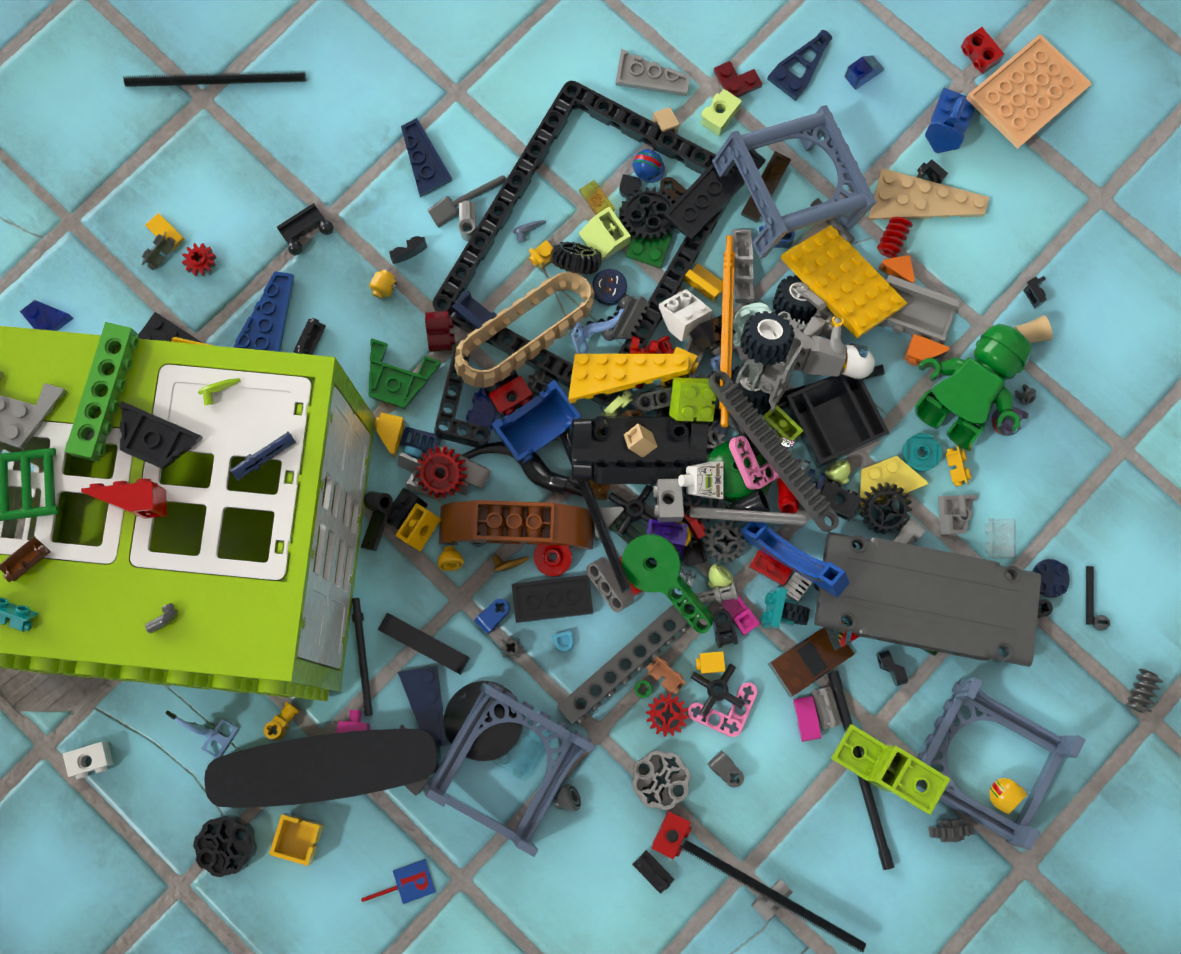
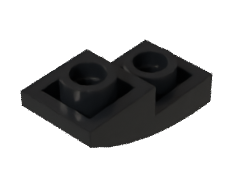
(414, 247)

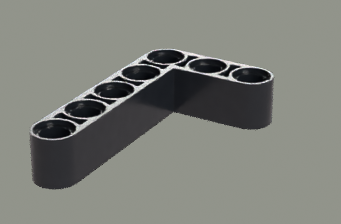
(449, 420)

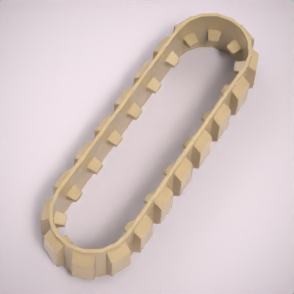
(561, 281)

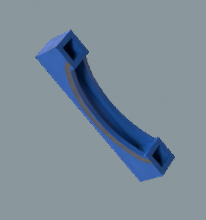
(820, 573)

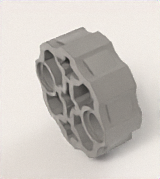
(681, 778)

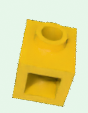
(710, 662)

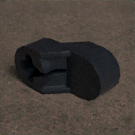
(897, 672)

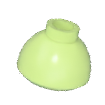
(838, 471)
(719, 576)

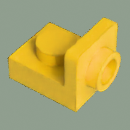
(541, 255)

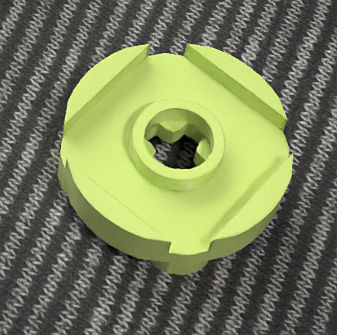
(623, 401)

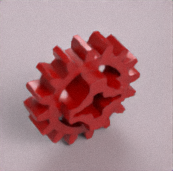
(675, 715)

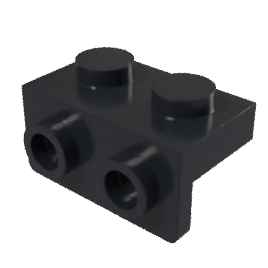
(402, 507)

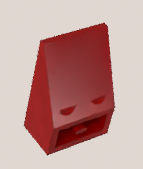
(139, 498)

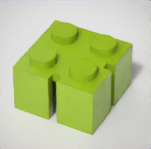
(692, 400)

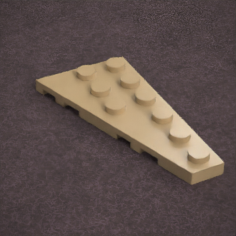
(922, 199)

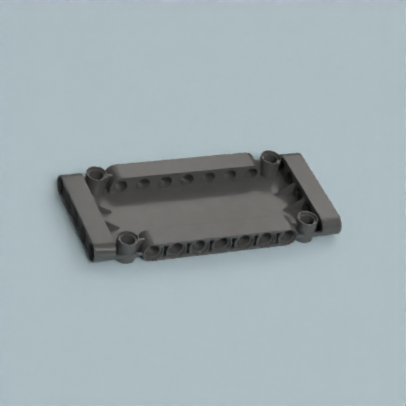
(932, 600)

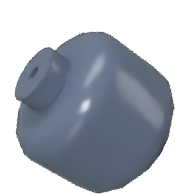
(717, 427)

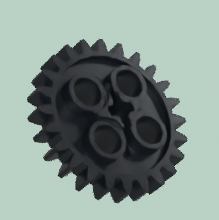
(633, 208)

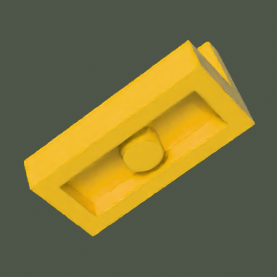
(704, 282)

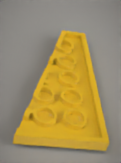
(618, 372)

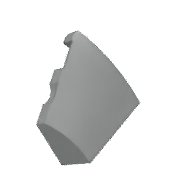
(955, 513)

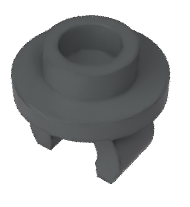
(1028, 396)

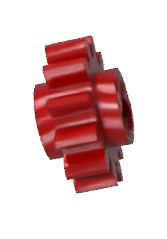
(192, 262)

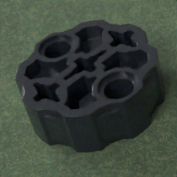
(225, 832)

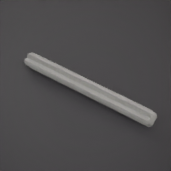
(745, 515)

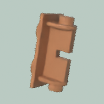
(660, 668)

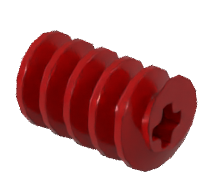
(893, 235)

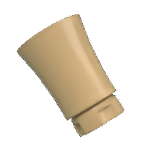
(1036, 330)

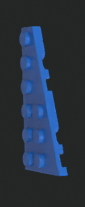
(267, 323)

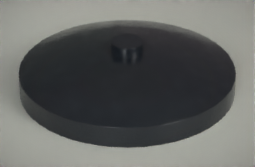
(493, 741)

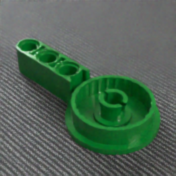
(663, 576)

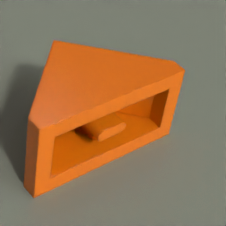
(898, 267)

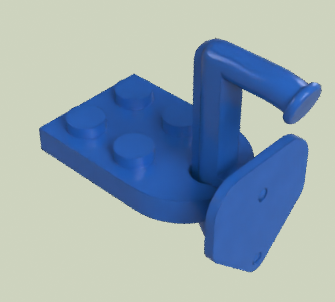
(949, 121)

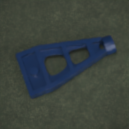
(786, 80)

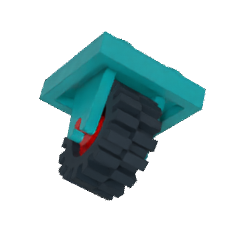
(782, 610)

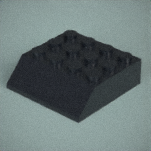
(836, 418)

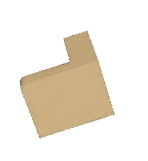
(666, 120)
(640, 440)

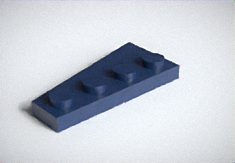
(425, 162)
(425, 699)

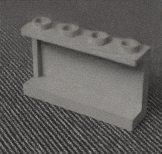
(925, 314)

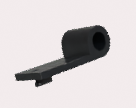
(381, 506)

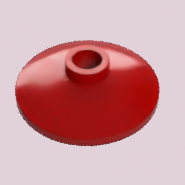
(547, 565)

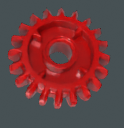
(429, 473)

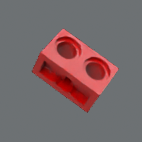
(985, 48)

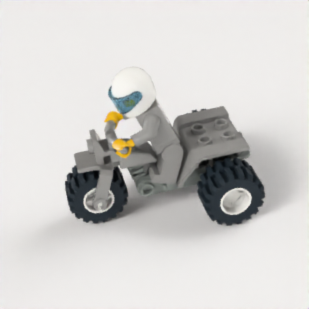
(793, 341)

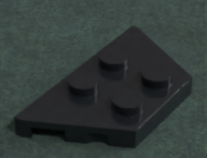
(153, 437)

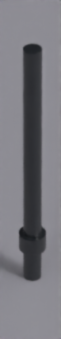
(357, 618)

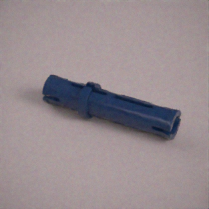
(254, 461)

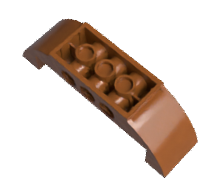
(516, 523)

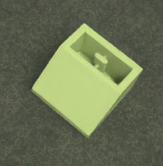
(605, 233)

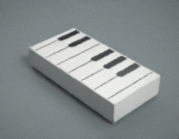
(797, 586)

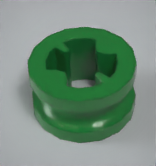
(648, 692)

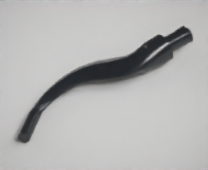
(534, 470)

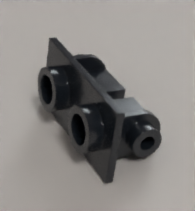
(309, 337)
(653, 872)

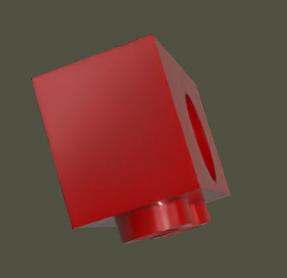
(516, 387)
(662, 844)

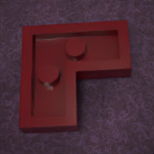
(737, 84)

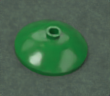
(732, 480)

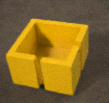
(296, 839)

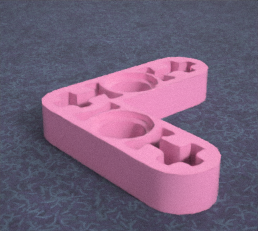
(754, 470)
(732, 716)

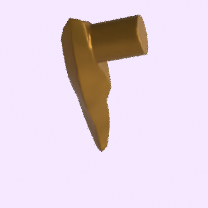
(509, 564)

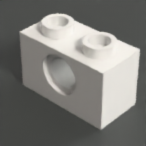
(76, 760)

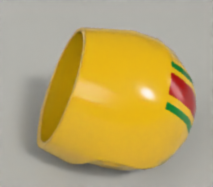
(1006, 794)

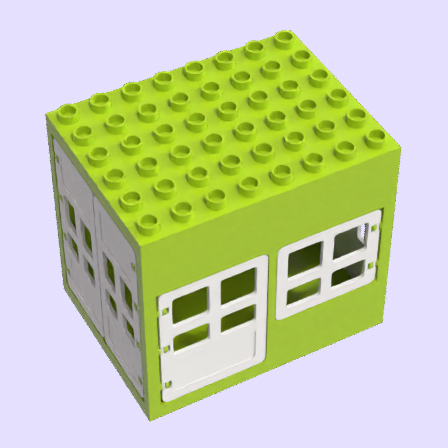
(248, 563)

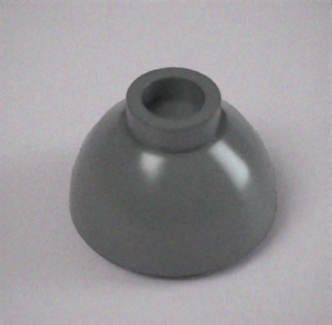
(568, 799)

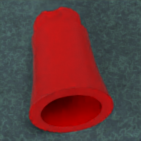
(786, 500)

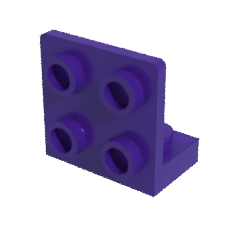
(672, 531)

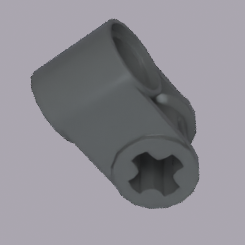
(723, 767)

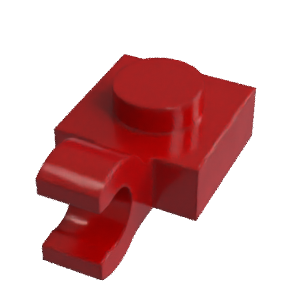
(696, 527)

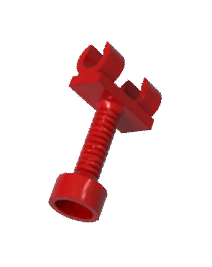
(635, 350)

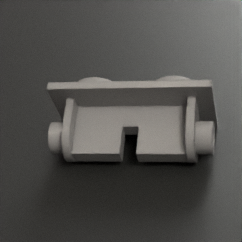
(826, 708)

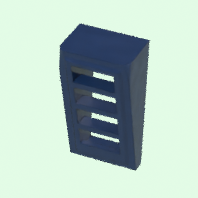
(436, 441)

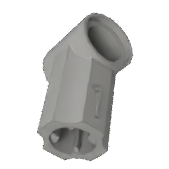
(467, 218)
(910, 532)
(766, 907)

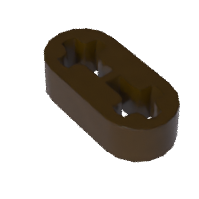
(676, 188)

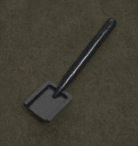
(694, 551)

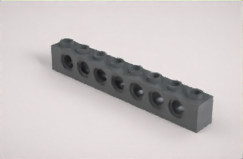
(568, 706)

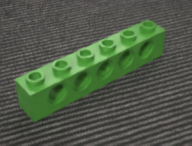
(98, 380)

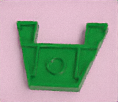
(395, 384)

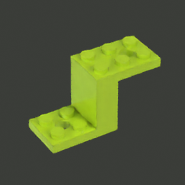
(890, 769)

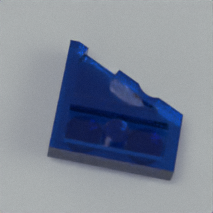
(44, 316)

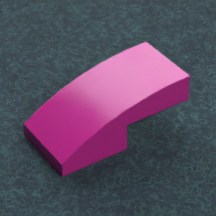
(740, 615)
(807, 719)

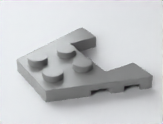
(22, 420)

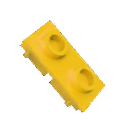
(957, 459)

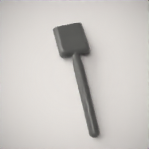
(446, 208)

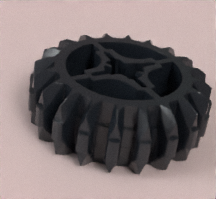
(576, 257)
(883, 515)

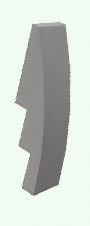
(743, 266)

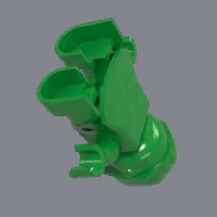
(975, 385)

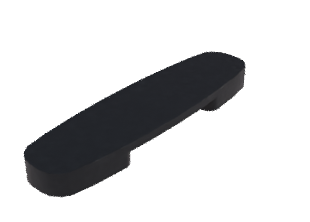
(322, 768)

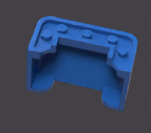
(536, 423)

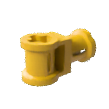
(280, 722)

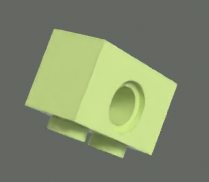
(718, 121)

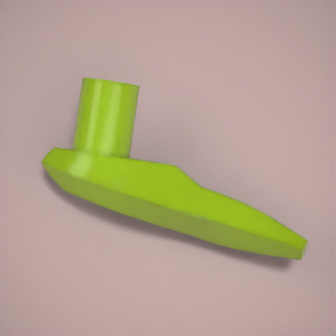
(216, 387)

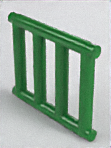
(27, 510)

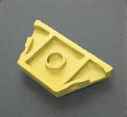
(891, 471)

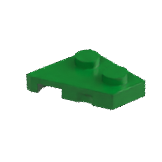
(649, 253)

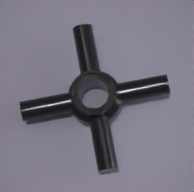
(633, 503)
(722, 682)

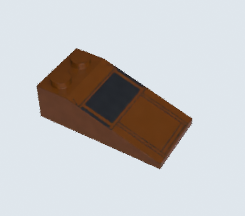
(808, 662)

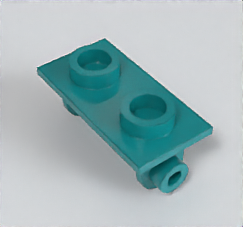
(18, 614)

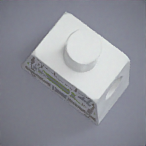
(704, 480)

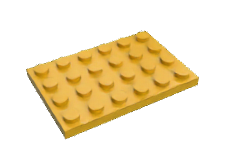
(844, 281)

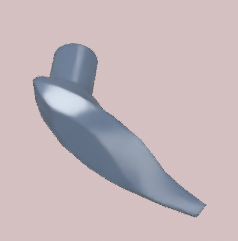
(526, 228)

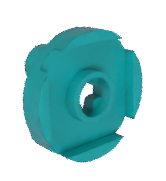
(929, 445)

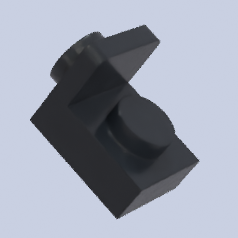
(933, 171)
(1034, 293)

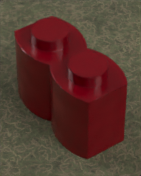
(439, 331)

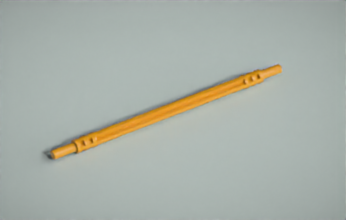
(727, 319)

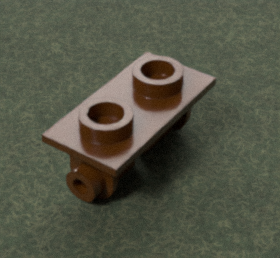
(23, 559)

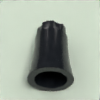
(752, 502)

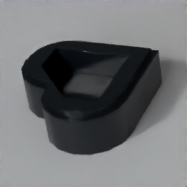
(629, 184)

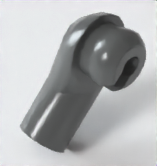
(161, 621)

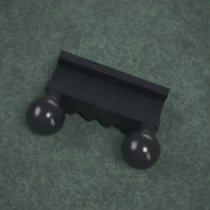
(302, 223)

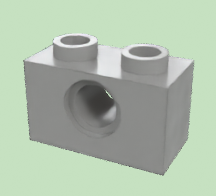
(668, 512)

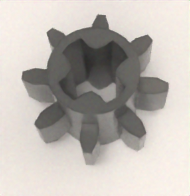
(538, 381)
(511, 642)

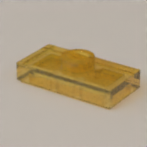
(595, 197)

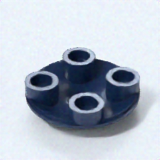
(1053, 577)

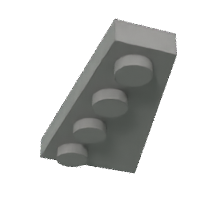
(642, 74)

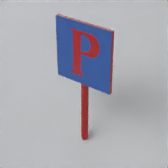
(412, 882)

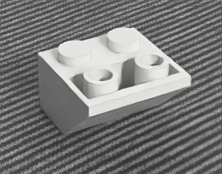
(684, 313)

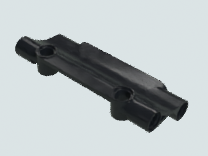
(607, 460)

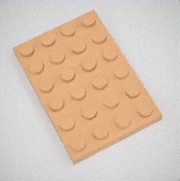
(1028, 91)

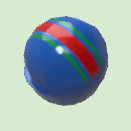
(648, 164)

